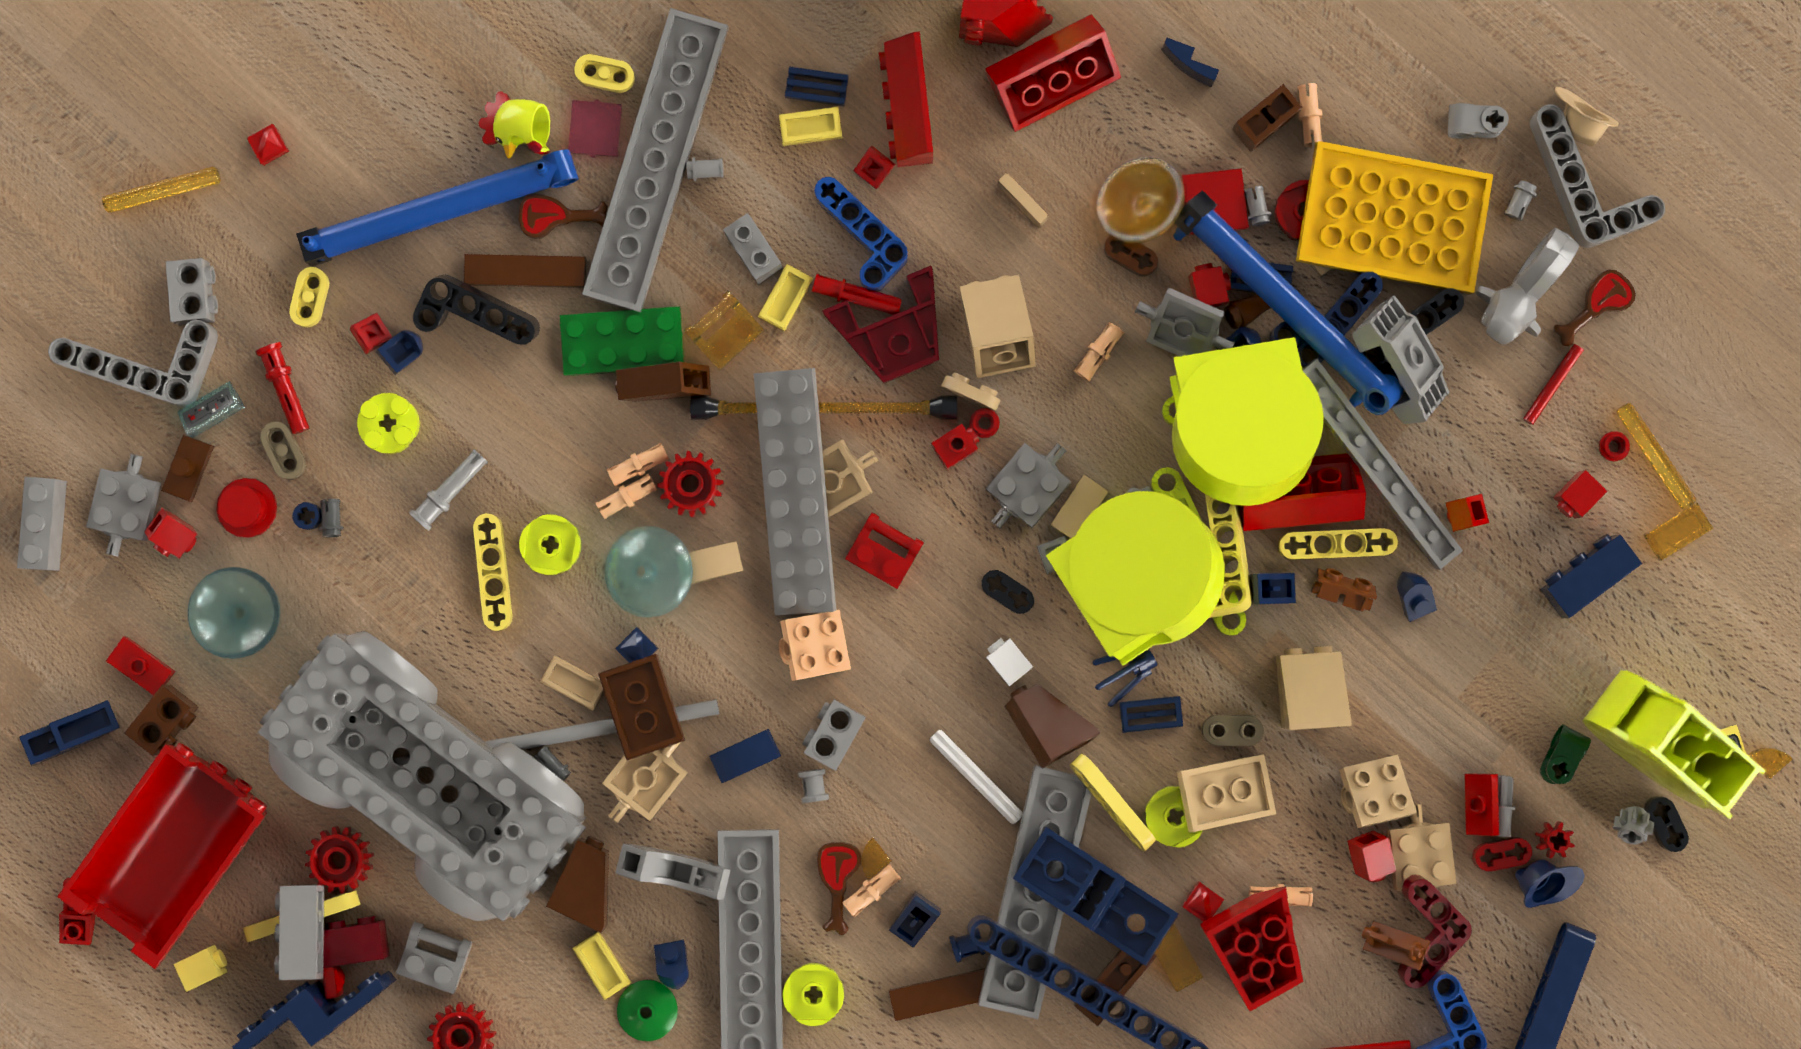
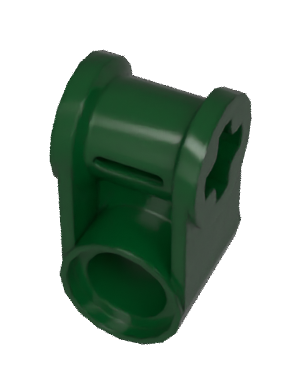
(1567, 751)

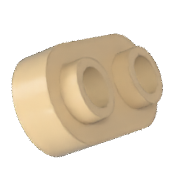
(960, 386)

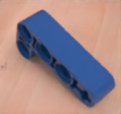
(857, 228)

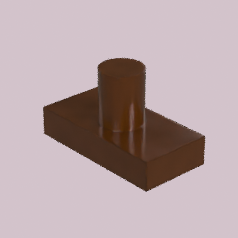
(187, 468)

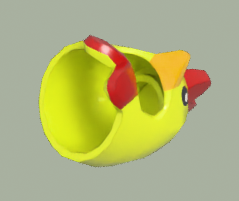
(516, 123)

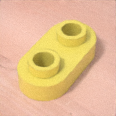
(605, 73)
(306, 297)

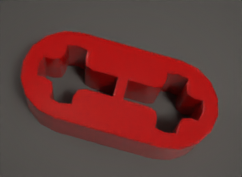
(1500, 847)

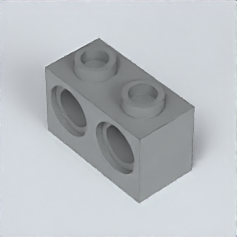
(753, 248)
(182, 293)
(840, 738)

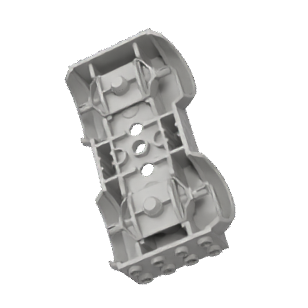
(337, 746)

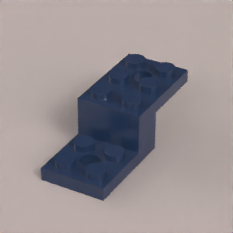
(1096, 896)
(312, 1012)

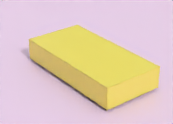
(810, 126)
(785, 297)
(601, 965)

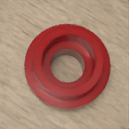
(991, 416)
(1622, 442)

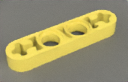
(1337, 541)
(497, 571)
(1112, 802)
(331, 906)

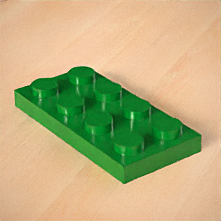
(620, 340)

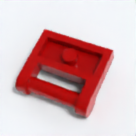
(880, 560)

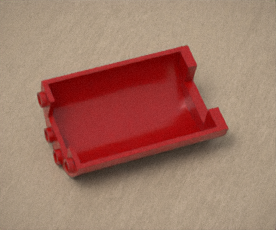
(165, 850)

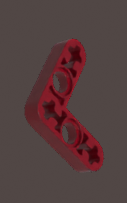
(1441, 934)

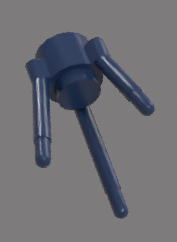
(1141, 664)

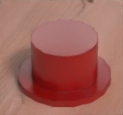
(246, 507)

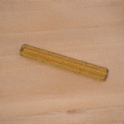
(161, 189)
(1656, 455)

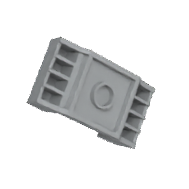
(1410, 356)

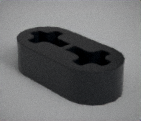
(1011, 585)
(1672, 820)

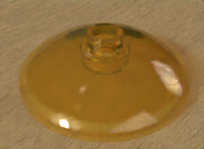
(1132, 190)

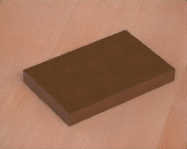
(641, 707)

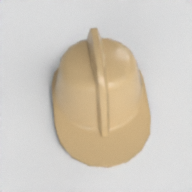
(1584, 120)

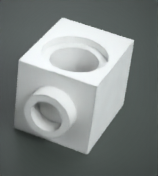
(1008, 660)

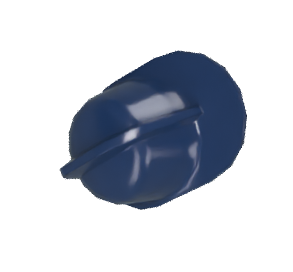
(1547, 883)

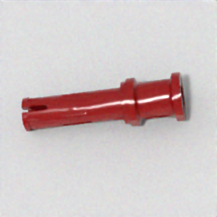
(279, 375)

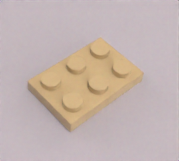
(1226, 793)

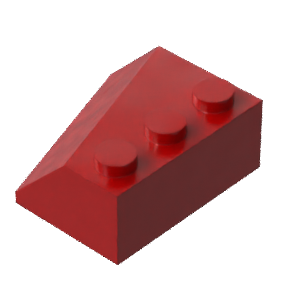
(1002, 21)
(1257, 946)

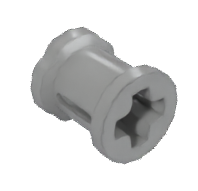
(813, 785)

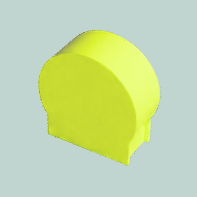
(1245, 421)
(1141, 572)
(1671, 743)

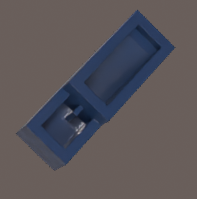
(69, 733)

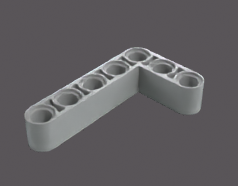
(1582, 187)
(138, 373)

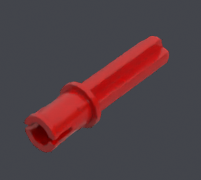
(856, 294)

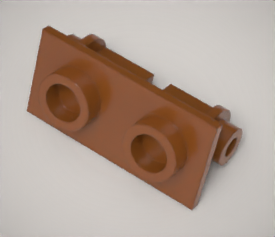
(1333, 583)
(1395, 944)

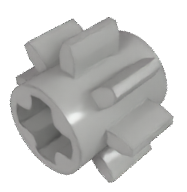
(1633, 825)

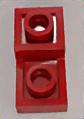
(75, 927)

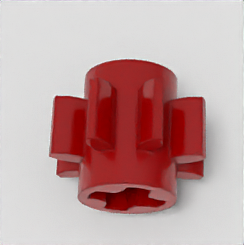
(1559, 833)

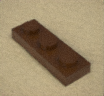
(1119, 975)

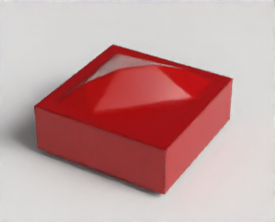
(268, 144)
(874, 167)
(370, 333)
(1202, 902)
(333, 982)

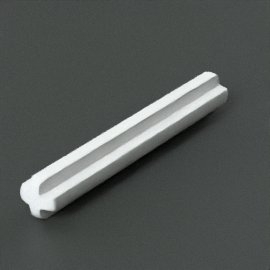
(976, 776)

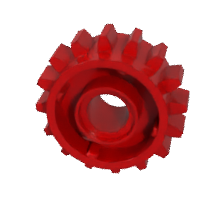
(679, 472)
(356, 859)
(461, 1018)

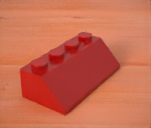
(1053, 72)
(908, 101)
(1326, 494)

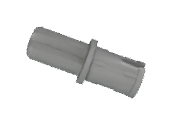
(1505, 801)

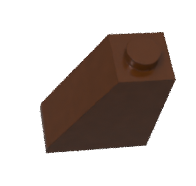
(663, 382)
(1048, 724)
(584, 885)

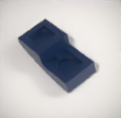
(1180, 56)
(745, 756)

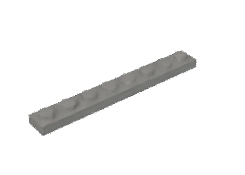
(1382, 470)

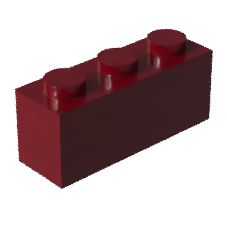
(355, 942)

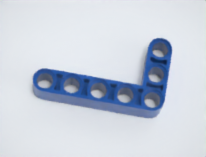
(1458, 1029)

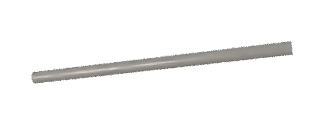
(586, 730)

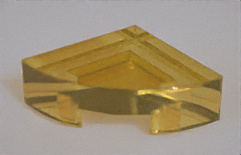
(1770, 760)
(874, 858)

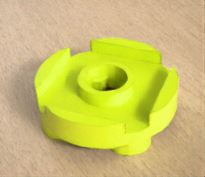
(398, 409)
(540, 530)
(1156, 818)
(826, 1006)

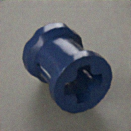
(964, 947)

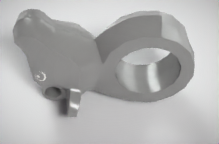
(1514, 307)

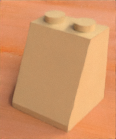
(998, 326)
(1312, 689)

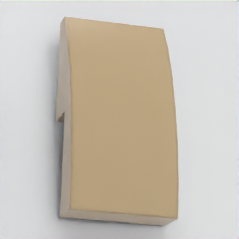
(715, 562)

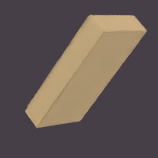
(1022, 200)
(1078, 506)
(573, 682)

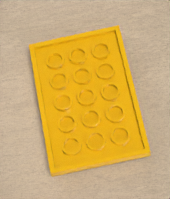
(1394, 217)

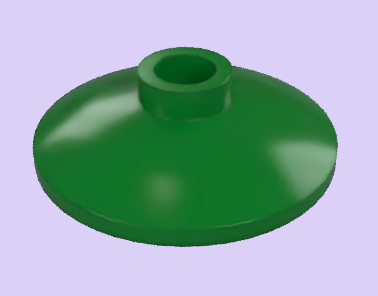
(652, 995)

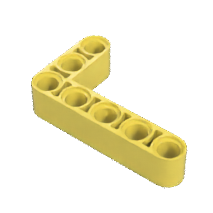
(1231, 551)

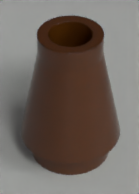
(1244, 311)

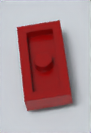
(140, 665)
(1481, 804)

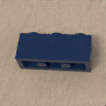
(1590, 575)

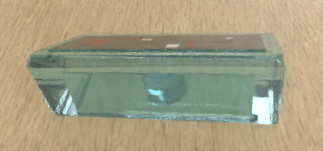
(210, 410)

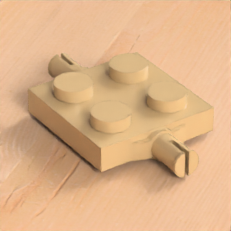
(845, 477)
(644, 782)
(1422, 851)

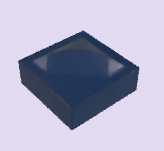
(636, 646)

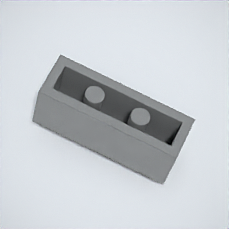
(41, 524)
(300, 932)

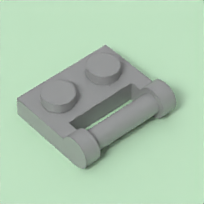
(432, 967)

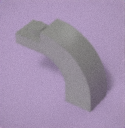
(672, 869)

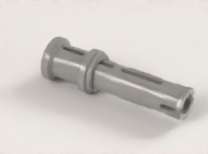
(439, 500)

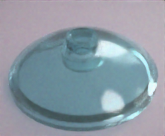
(665, 577)
(214, 607)

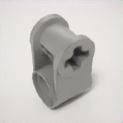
(1470, 120)

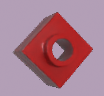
(1467, 512)

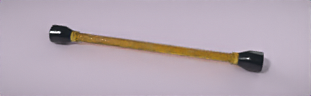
(941, 407)

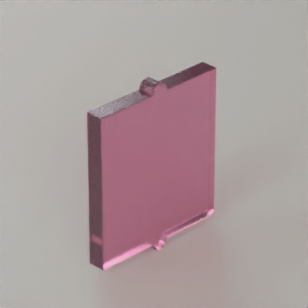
(595, 128)

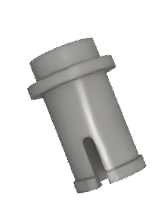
(704, 168)
(1520, 201)
(1257, 207)

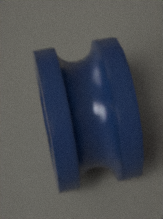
(303, 524)

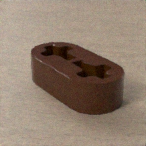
(1127, 261)

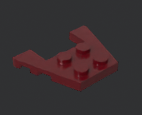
(897, 342)

